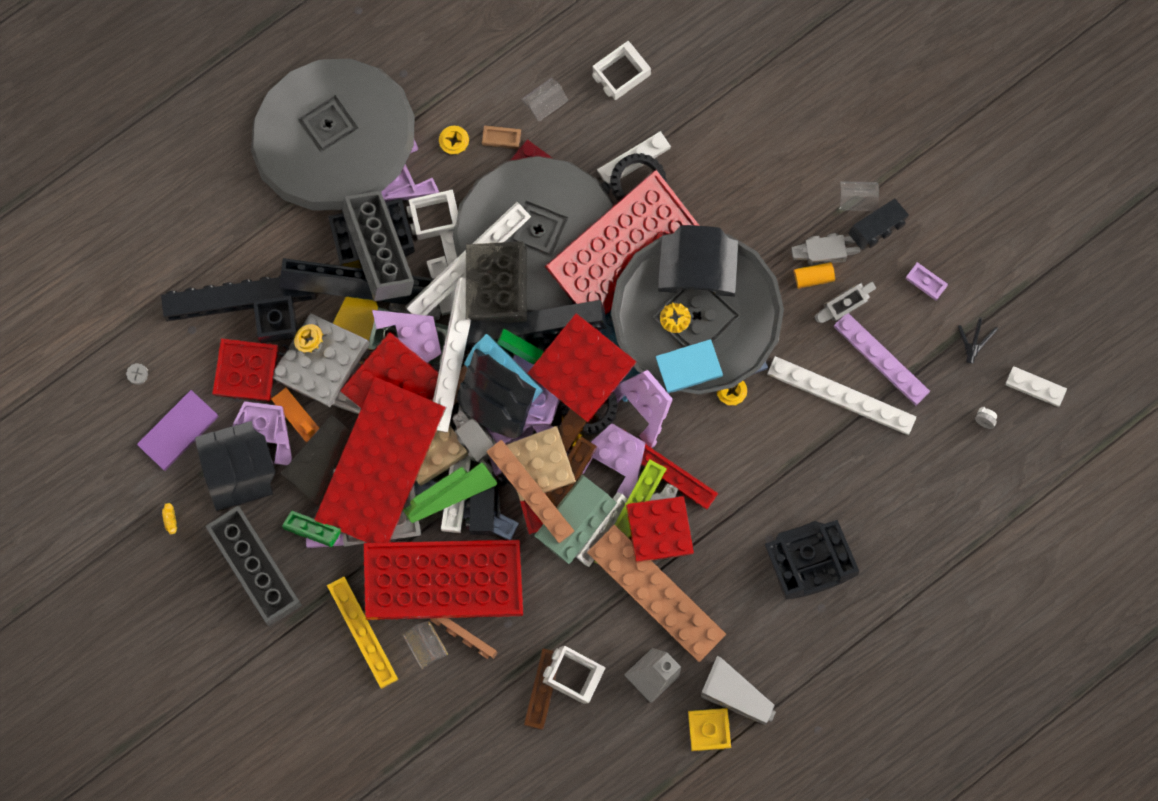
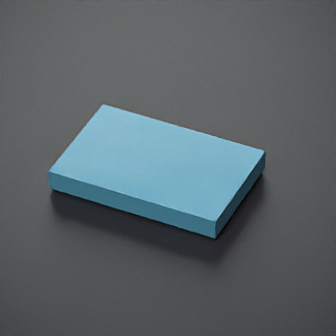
(689, 366)

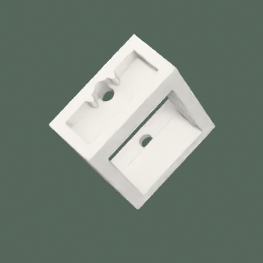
(634, 57)
(446, 196)
(592, 679)

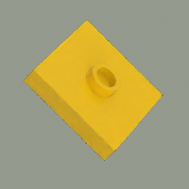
(709, 729)

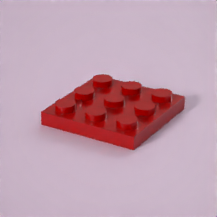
(245, 370)
(659, 529)

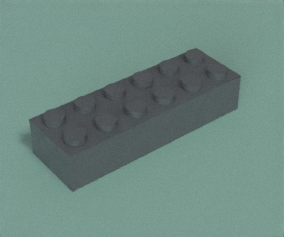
(377, 245)
(253, 566)

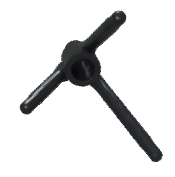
(973, 349)
(501, 481)

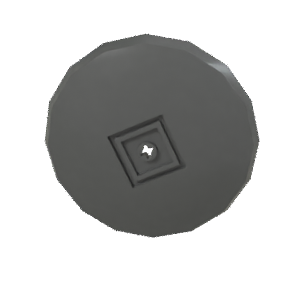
(323, 164)
(557, 199)
(740, 327)

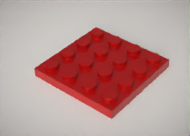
(396, 365)
(582, 367)

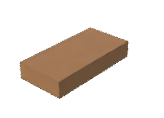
(501, 137)

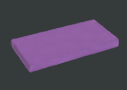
(177, 430)

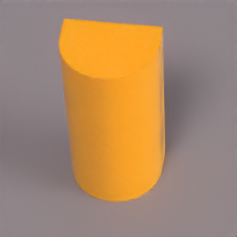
(814, 275)

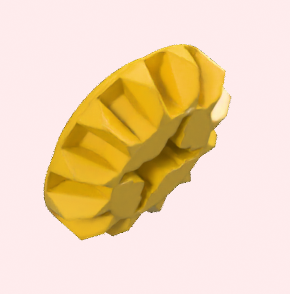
(449, 133)
(669, 324)
(306, 332)
(741, 392)
(169, 518)

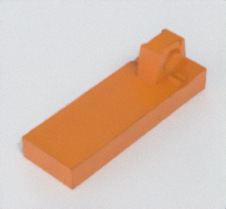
(296, 414)

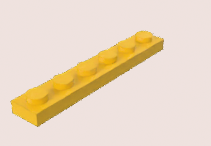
(362, 632)

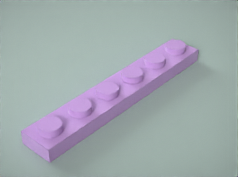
(881, 359)

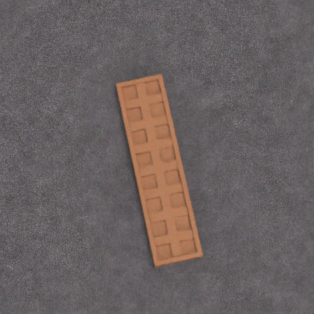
(657, 594)

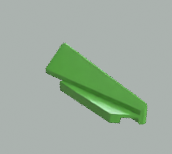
(450, 491)

